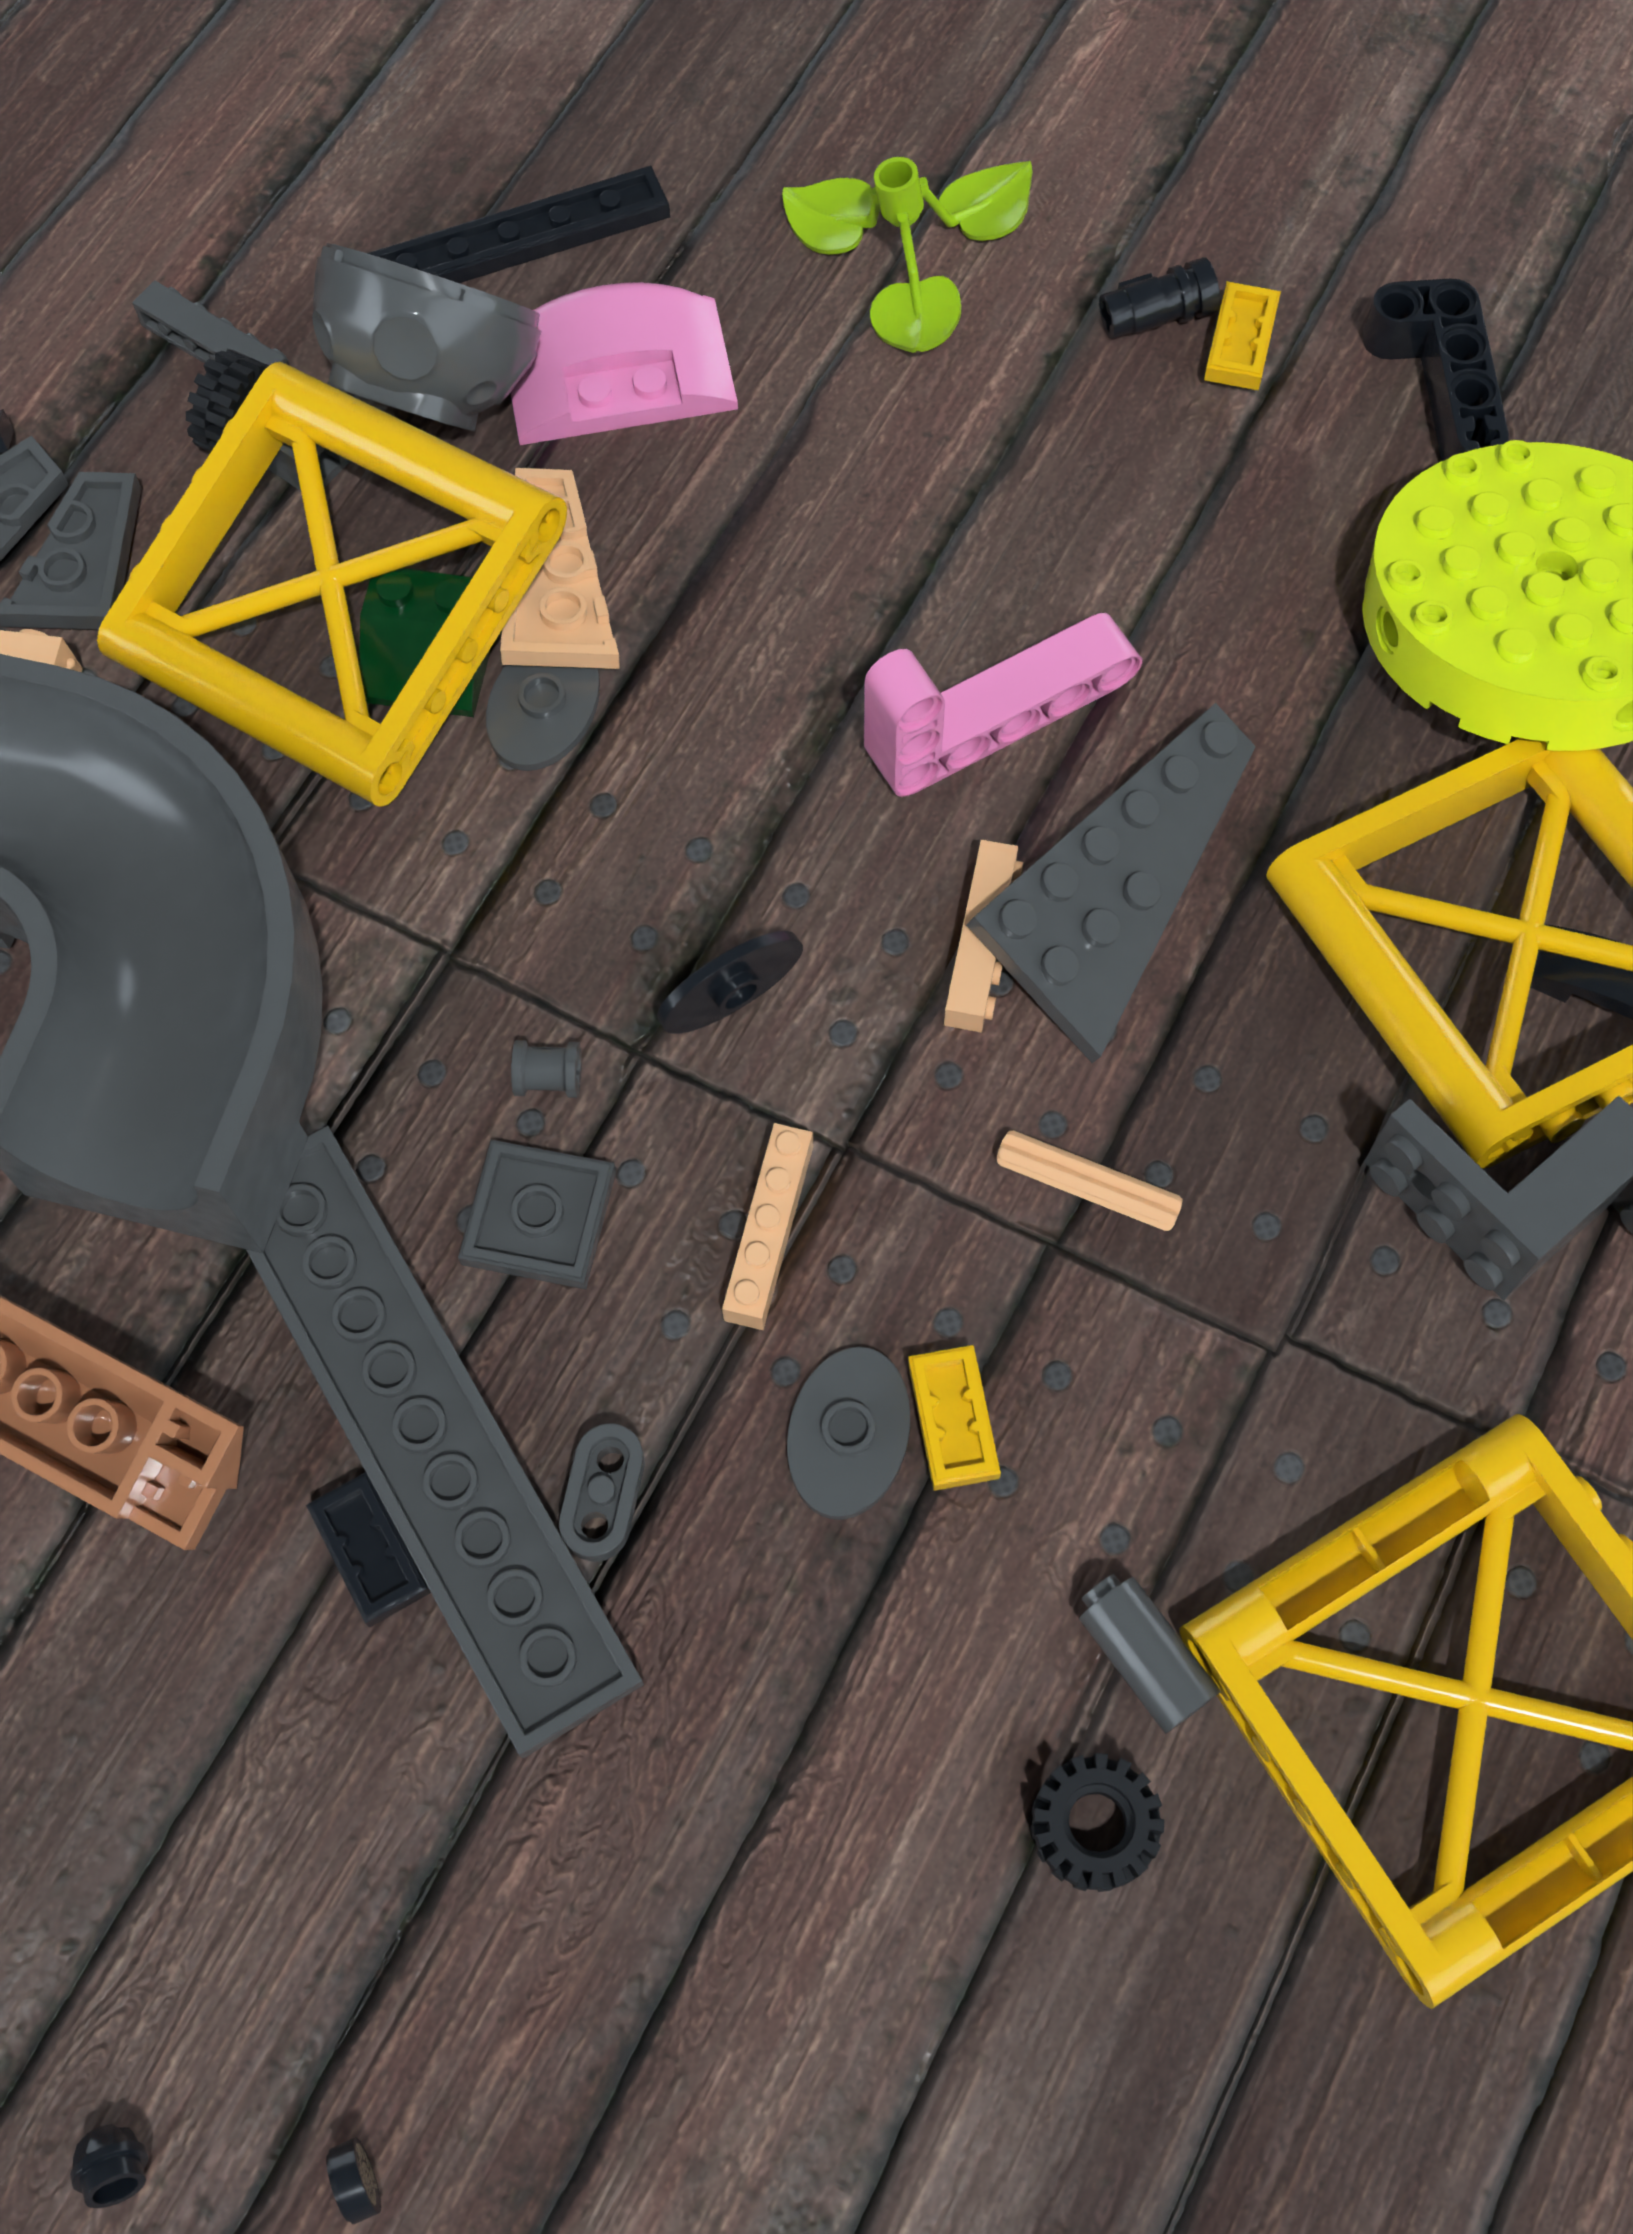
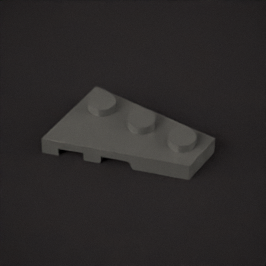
(81, 560)

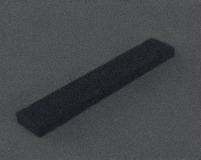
(536, 228)

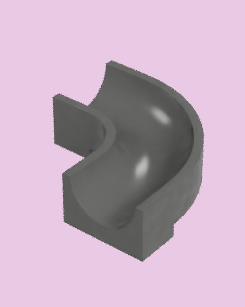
(166, 967)

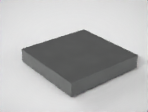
(537, 1214)

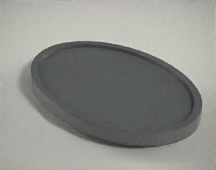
(540, 713)
(848, 1433)

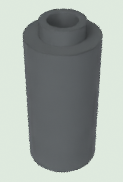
(1146, 1651)

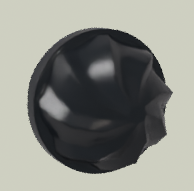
(108, 2166)

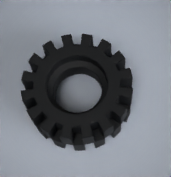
(220, 395)
(1141, 1823)

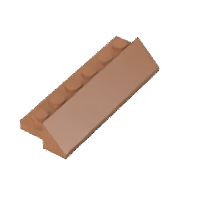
(111, 1430)

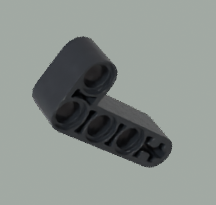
(1448, 332)

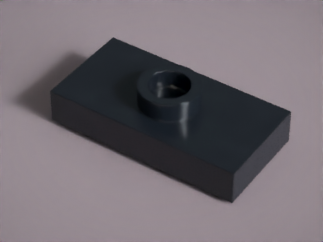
(368, 1550)

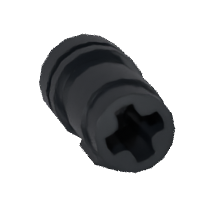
(1154, 301)

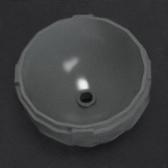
(418, 337)

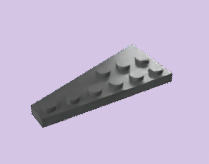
(1101, 897)

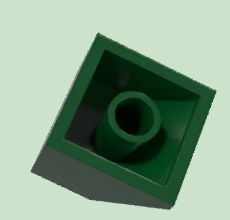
(397, 627)

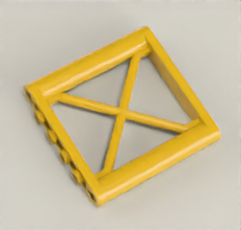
(301, 411)
(1333, 906)
(1245, 1637)

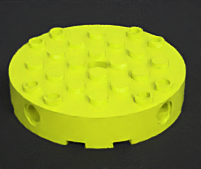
(1512, 593)

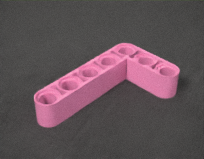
(929, 735)

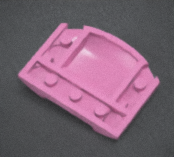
(623, 362)

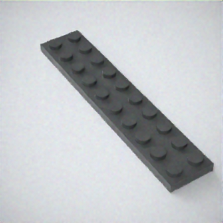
(438, 1458)

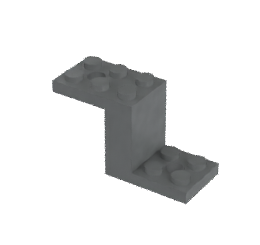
(1500, 1232)

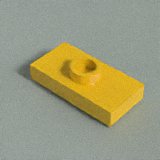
(1242, 336)
(953, 1418)

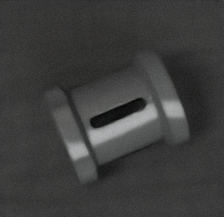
(546, 1068)

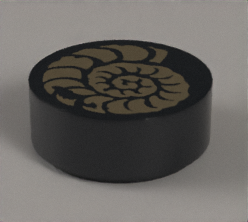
(353, 2181)

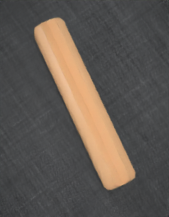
(1089, 1180)

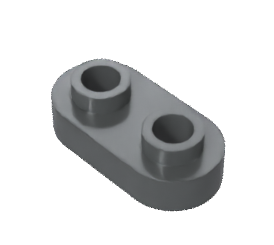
(602, 1494)

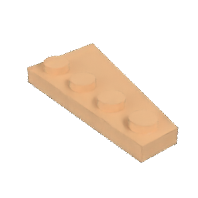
(563, 610)

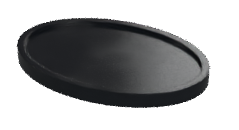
(729, 982)

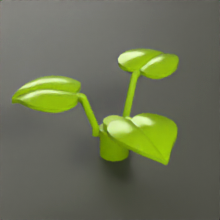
(835, 211)

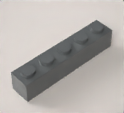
(194, 328)

